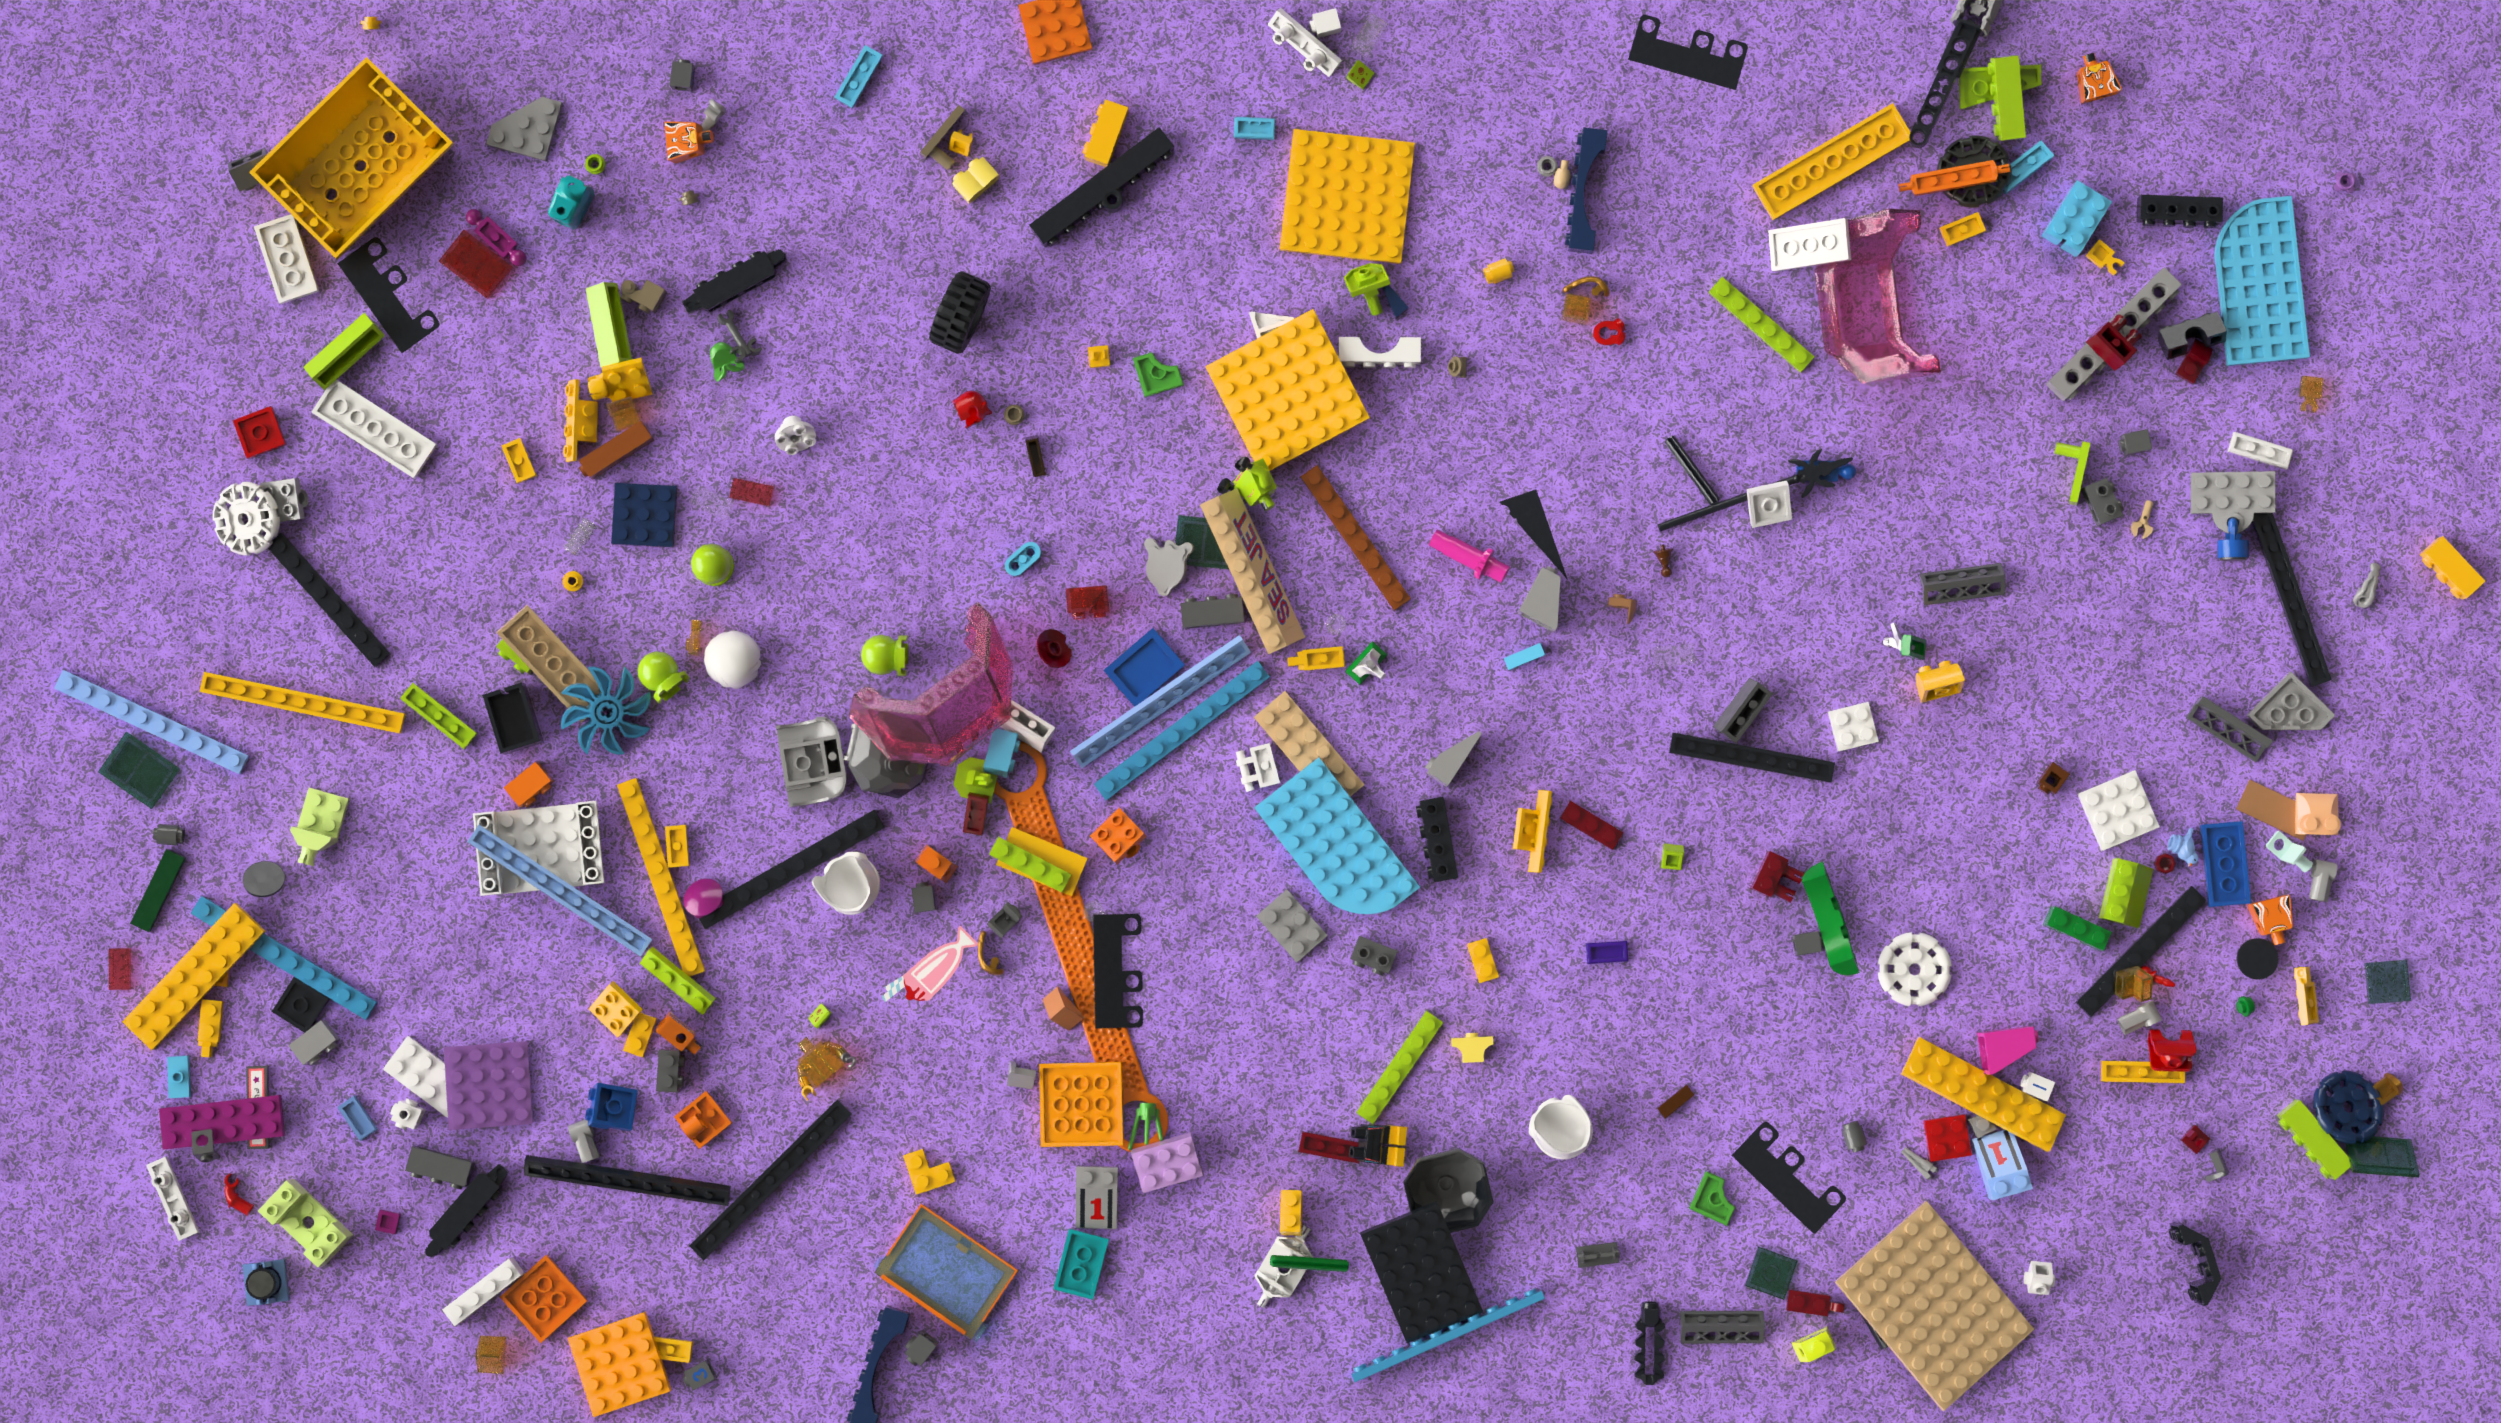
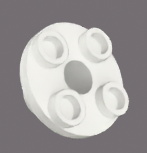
(795, 435)

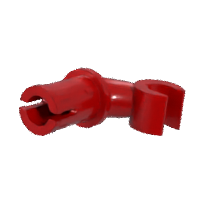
(233, 1198)

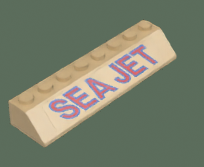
(1252, 571)

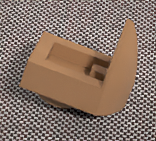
(1620, 601)

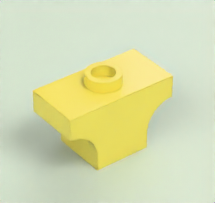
(1472, 1046)

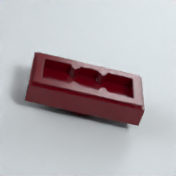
(975, 814)

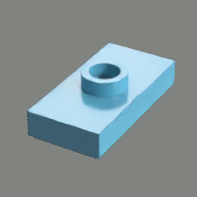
(1254, 128)
(179, 1076)

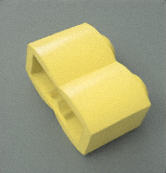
(975, 179)

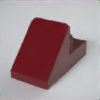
(2194, 361)

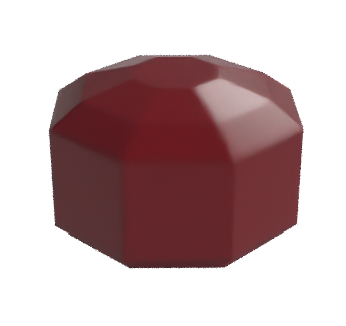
(2164, 863)

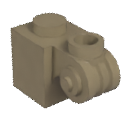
(648, 297)

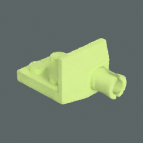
(319, 823)

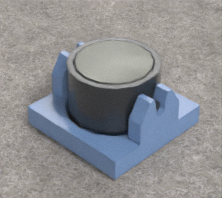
(265, 1282)

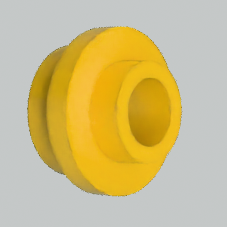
(370, 23)
(579, 581)

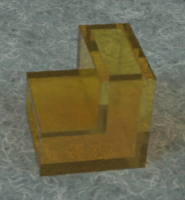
(1576, 309)
(624, 413)
(2134, 983)
(491, 1354)

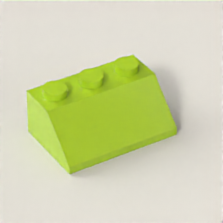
(2126, 893)

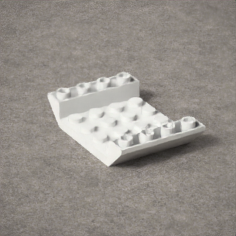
(556, 837)

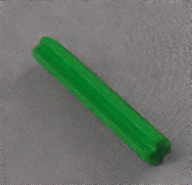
(1309, 1263)

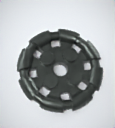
(1978, 143)

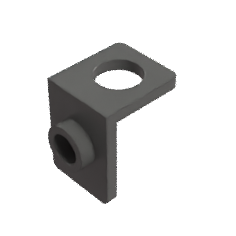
(207, 1152)

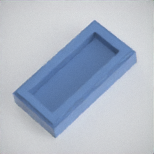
(357, 1118)

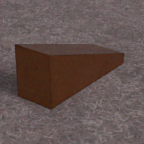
(1675, 1101)

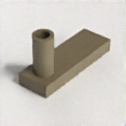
(933, 150)

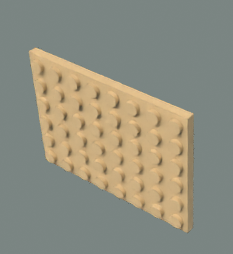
(1934, 1305)

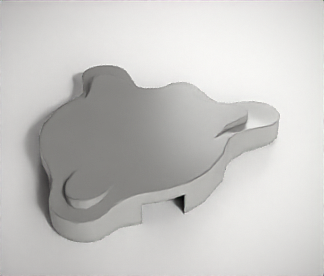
(1166, 565)

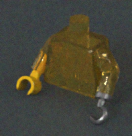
(820, 1063)

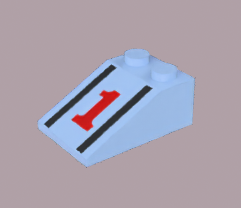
(2001, 1164)

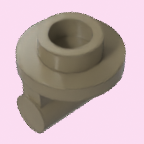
(1458, 367)

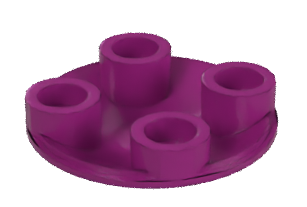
(703, 897)

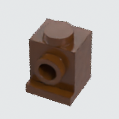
(2059, 776)

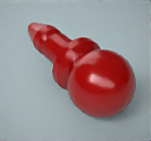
(2157, 978)

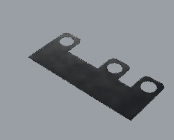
(1686, 61)
(379, 296)
(1531, 517)
(1108, 973)
(1782, 1184)

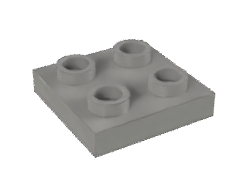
(289, 498)

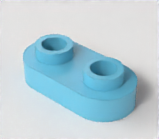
(1021, 557)

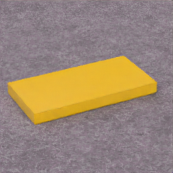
(1055, 855)

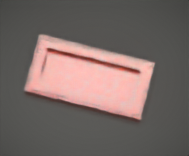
(751, 492)
(120, 969)

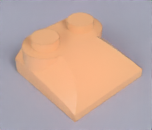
(2317, 814)

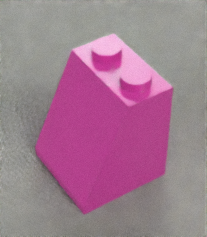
(2005, 1046)

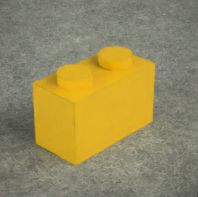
(1291, 1212)

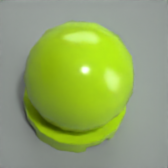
(712, 564)
(884, 655)
(660, 674)

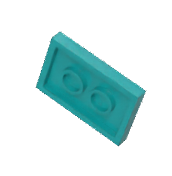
(1081, 1264)

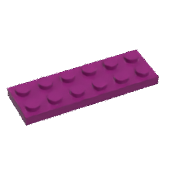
(227, 1119)

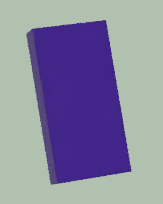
(1606, 952)

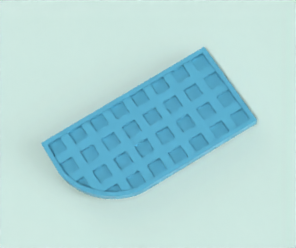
(2261, 284)
(1336, 843)

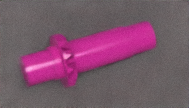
(1480, 561)

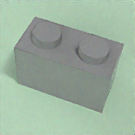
(314, 1043)

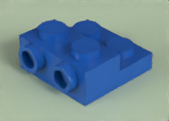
(611, 1107)

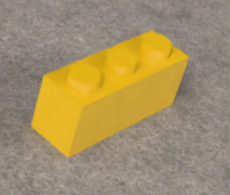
(1105, 133)
(2451, 568)

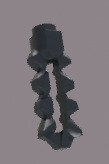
(1651, 1318)

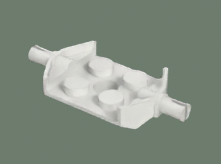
(1271, 1279)

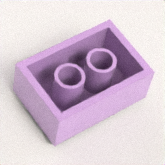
(1166, 1162)

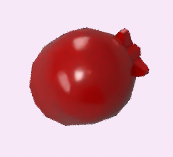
(971, 407)

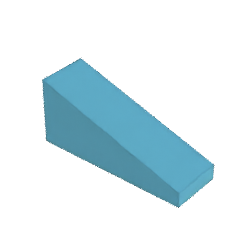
(1524, 656)

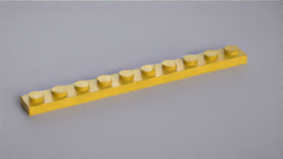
(302, 702)
(661, 877)

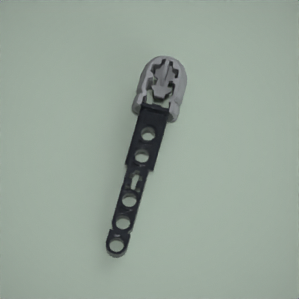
(1966, 32)

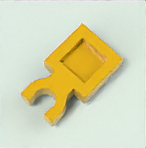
(2101, 255)

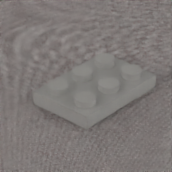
(1291, 925)

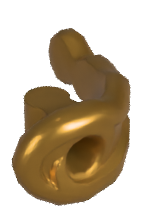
(1602, 286)
(992, 969)

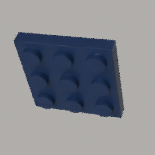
(644, 515)

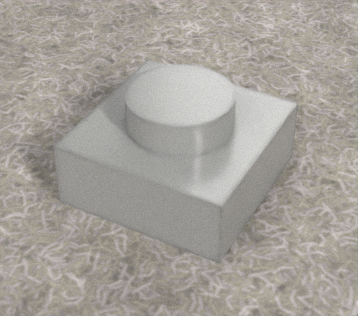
(1981, 1126)

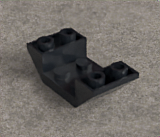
(2202, 1289)

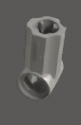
(2323, 875)
(2144, 1016)
(583, 1137)

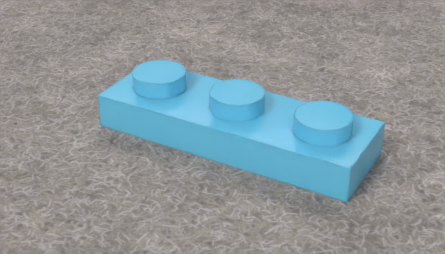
(858, 76)
(2028, 164)

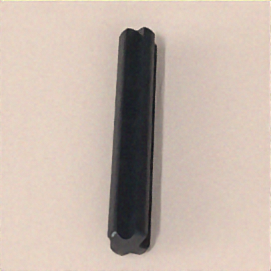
(1692, 470)

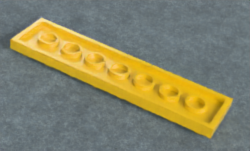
(1832, 161)
(194, 976)
(1983, 1094)

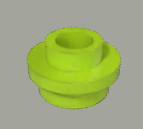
(592, 158)

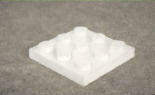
(2118, 810)

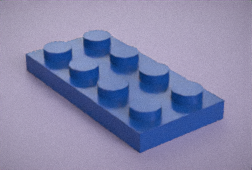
(2225, 864)

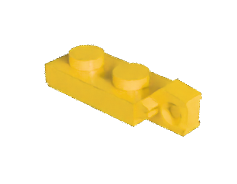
(1318, 659)
(2306, 996)
(210, 1026)

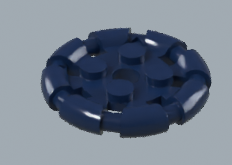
(2356, 1098)

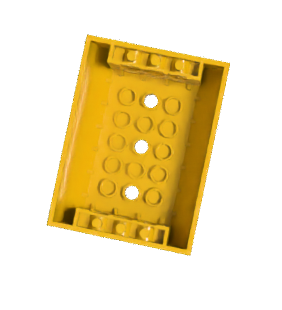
(331, 141)

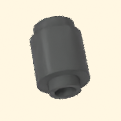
(169, 834)
(1854, 1136)

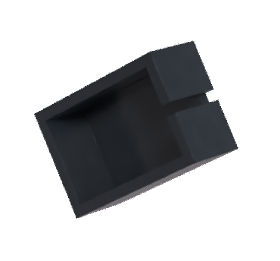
(513, 718)

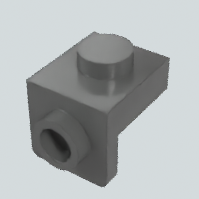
(1005, 919)

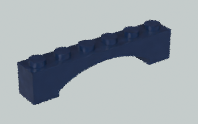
(1581, 237)
(891, 1323)

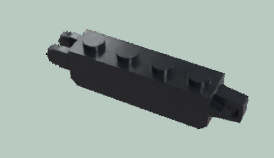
(735, 282)
(465, 1209)

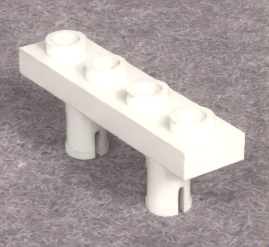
(1309, 46)
(172, 1198)

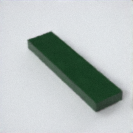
(158, 890)

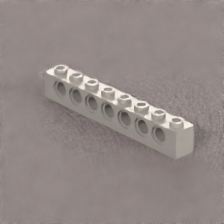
(2162, 280)

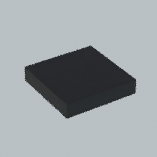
(300, 1005)

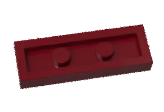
(1591, 825)
(1326, 1146)

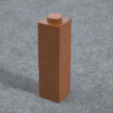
(615, 450)

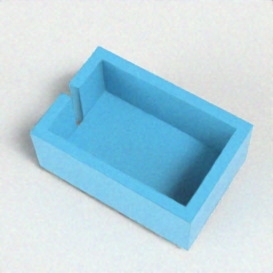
(2076, 218)

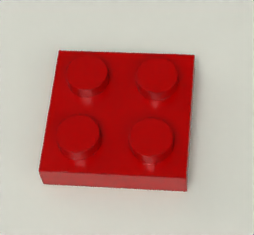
(259, 432)
(1947, 1138)

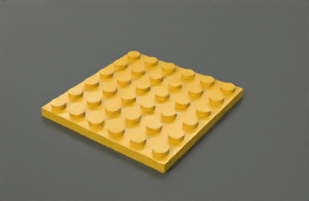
(1347, 196)
(1288, 391)

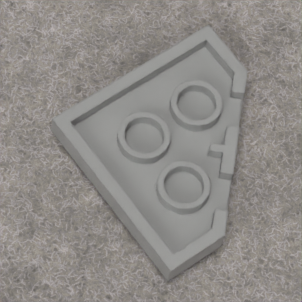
(527, 129)
(2290, 707)

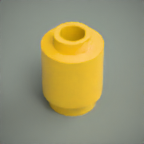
(1498, 271)

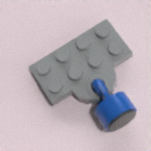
(2232, 502)

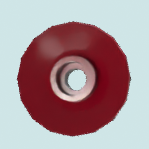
(1053, 649)

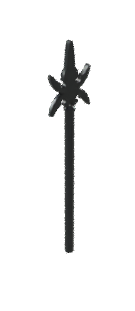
(1810, 473)

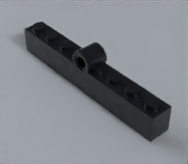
(1102, 187)

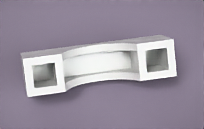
(1405, 353)
(483, 1291)

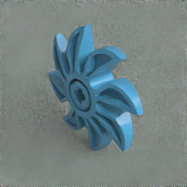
(599, 719)

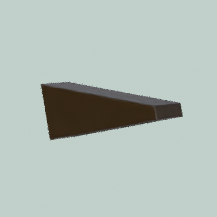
(1035, 456)

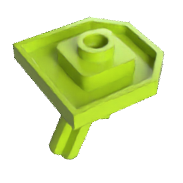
(1366, 281)
(972, 779)

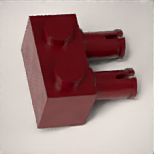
(2112, 345)
(1768, 876)

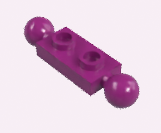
(496, 237)

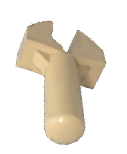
(2143, 521)

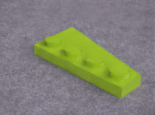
(1975, 84)

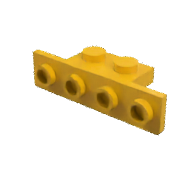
(581, 420)
(1532, 830)

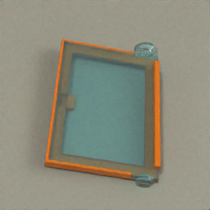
(946, 1272)

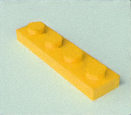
(2137, 1072)

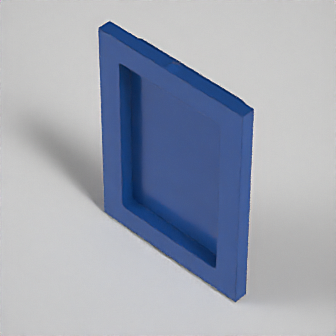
(1144, 667)

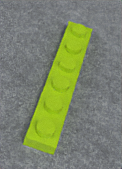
(1761, 324)
(1399, 1067)

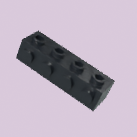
(2179, 210)
(1438, 839)

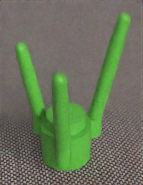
(1146, 1112)

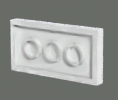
(1809, 245)
(286, 259)
(420, 1073)

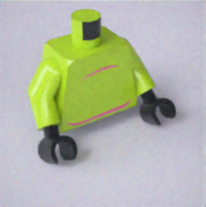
(1253, 483)

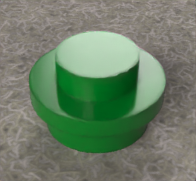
(2245, 1006)

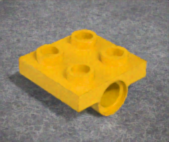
(615, 1009)

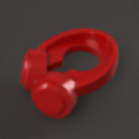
(1617, 325)

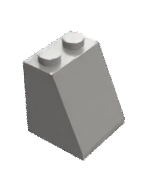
(1542, 600)

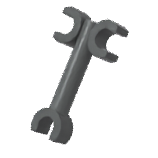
(742, 349)

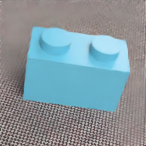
(1001, 752)

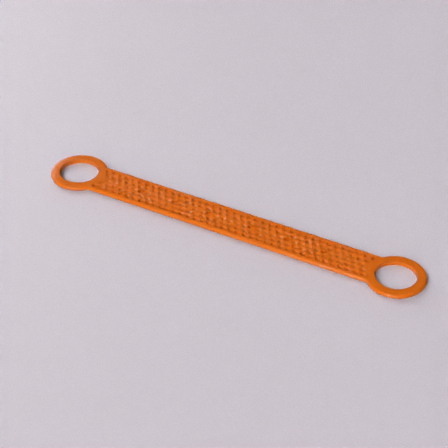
(1075, 943)

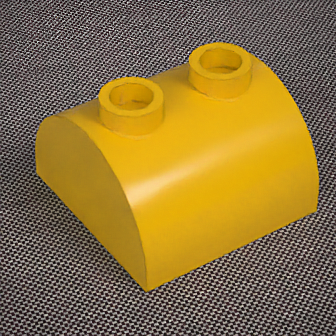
(1939, 681)

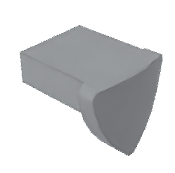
(1020, 1077)

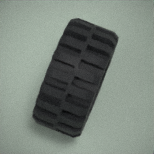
(959, 312)

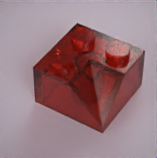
(1088, 601)

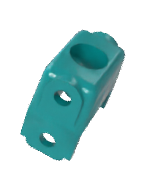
(570, 202)

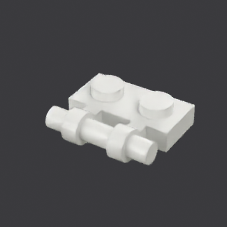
(1264, 766)

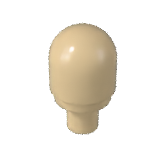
(1562, 175)

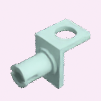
(2290, 852)

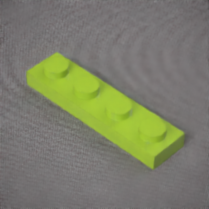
(438, 716)
(1030, 864)
(677, 980)

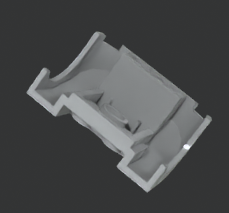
(812, 761)

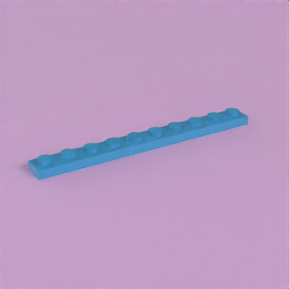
(1181, 730)
(296, 965)
(1438, 1337)

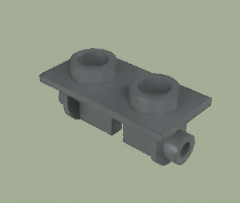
(1597, 1254)

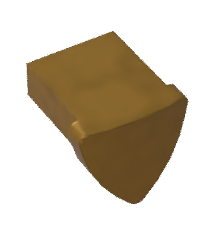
(2388, 1087)

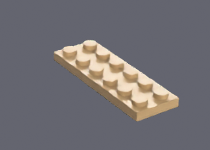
(546, 655)
(1303, 741)

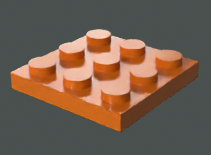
(1054, 29)
(543, 1298)

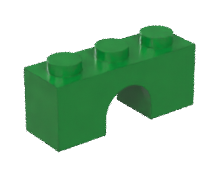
(2077, 928)

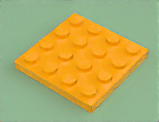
(1081, 1104)
(619, 1364)

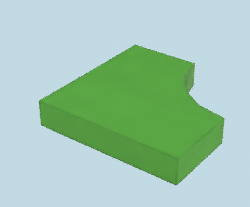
(1156, 376)
(1710, 1199)

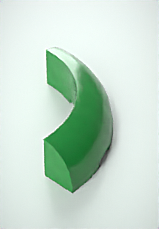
(1830, 920)

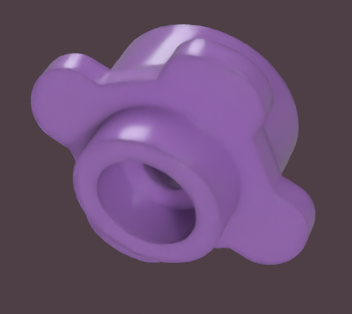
(2349, 178)

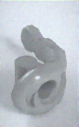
(712, 113)
(2366, 595)

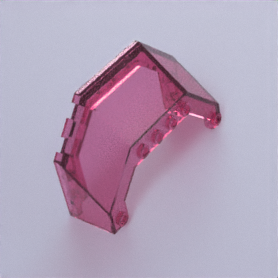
(1862, 302)
(953, 711)

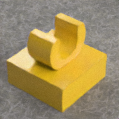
(961, 143)
(1098, 356)

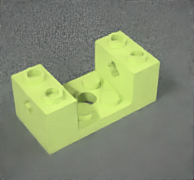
(291, 1206)

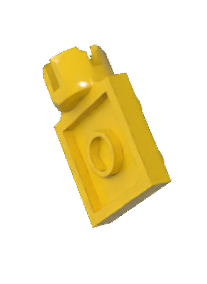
(621, 381)

